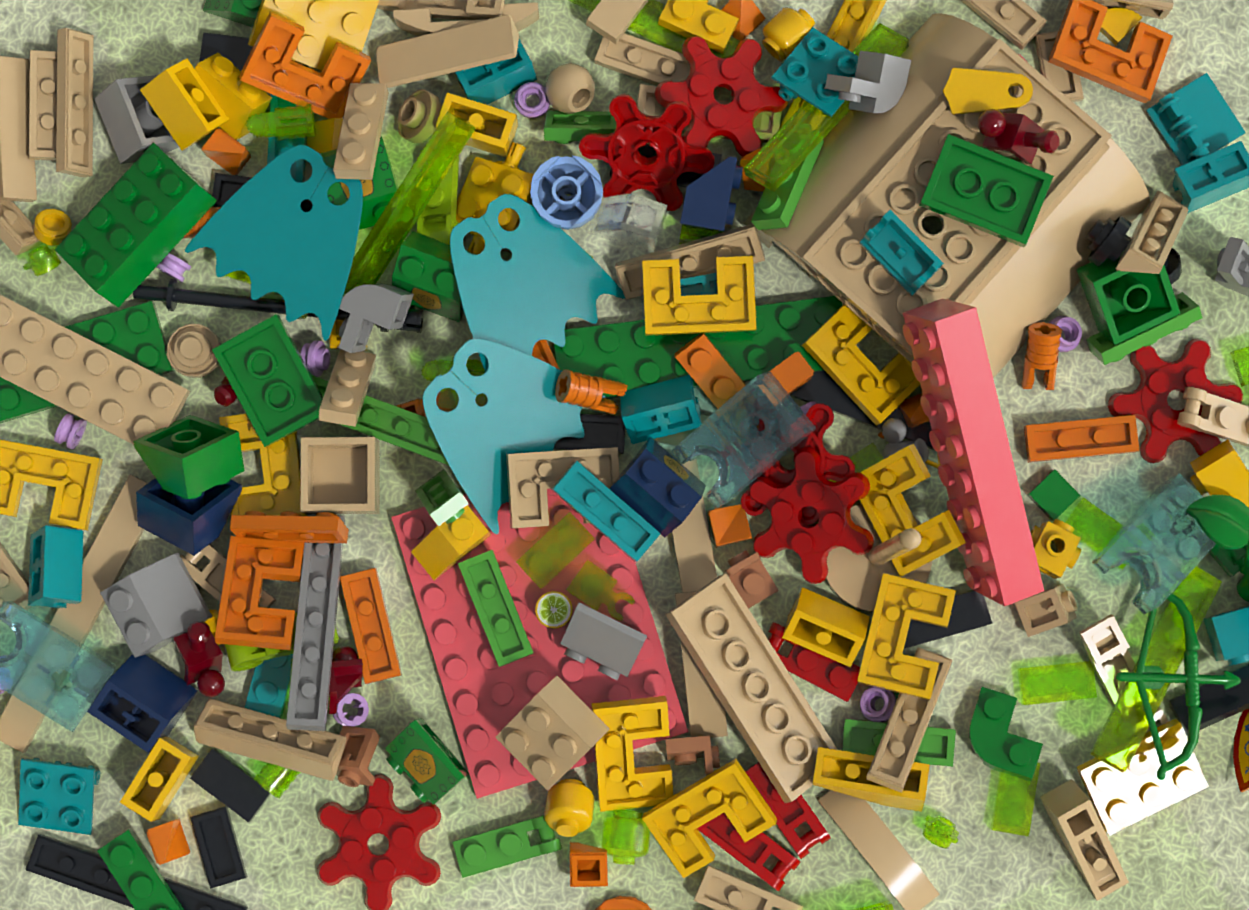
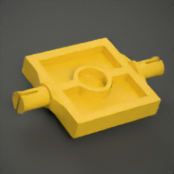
(486, 183)

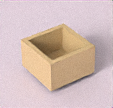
(340, 475)
(552, 733)

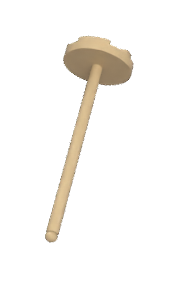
(859, 577)

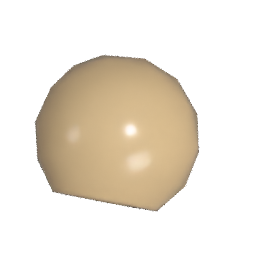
(570, 88)

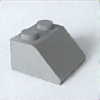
(131, 119)
(155, 604)
(602, 640)

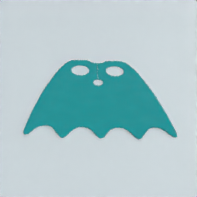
(281, 246)
(535, 289)
(516, 419)

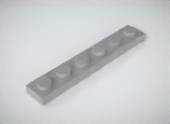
(314, 636)

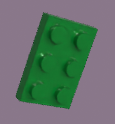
(986, 190)
(270, 380)

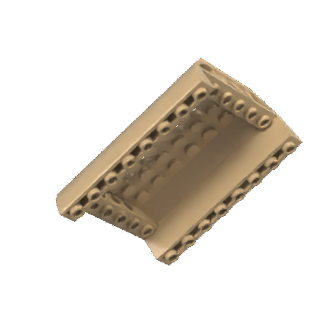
(885, 165)

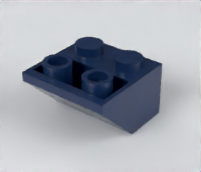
(709, 197)
(142, 701)

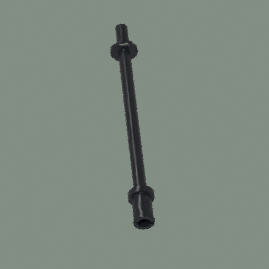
(174, 295)

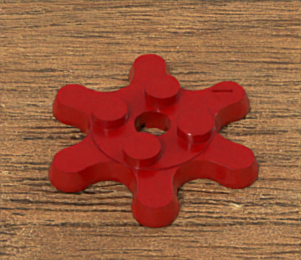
(735, 74)
(634, 171)
(1151, 404)
(832, 466)
(833, 505)
(402, 831)

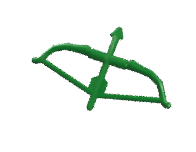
(1154, 678)

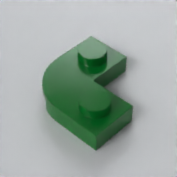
(992, 741)

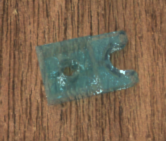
(738, 445)
(1159, 543)
(38, 655)

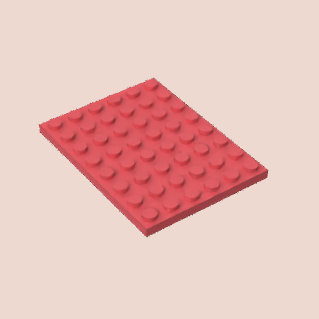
(490, 696)

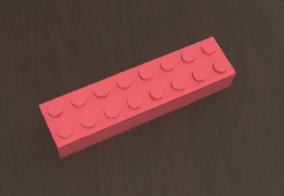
(973, 450)

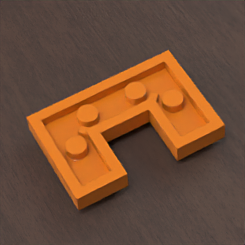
(273, 71)
(1126, 72)
(239, 615)

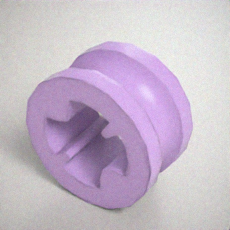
(173, 267)
(70, 431)
(361, 716)

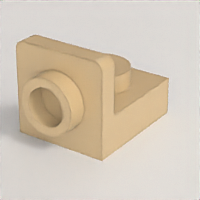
(1047, 610)

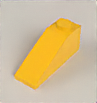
(848, 772)

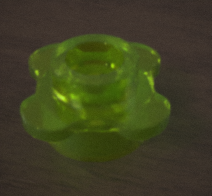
(42, 260)
(940, 831)

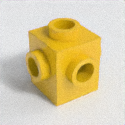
(1066, 544)

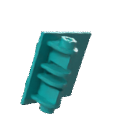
(807, 69)
(1195, 120)
(57, 795)

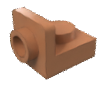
(750, 578)
(688, 749)
(357, 756)

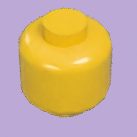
(786, 32)
(569, 807)

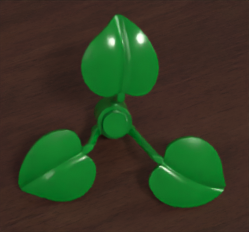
(1226, 524)

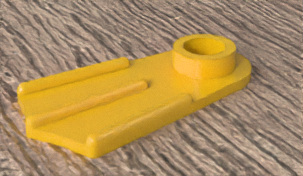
(984, 90)

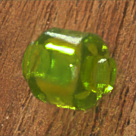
(625, 836)

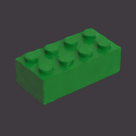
(135, 225)

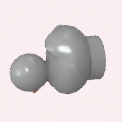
(894, 432)

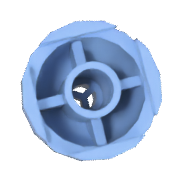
(562, 177)

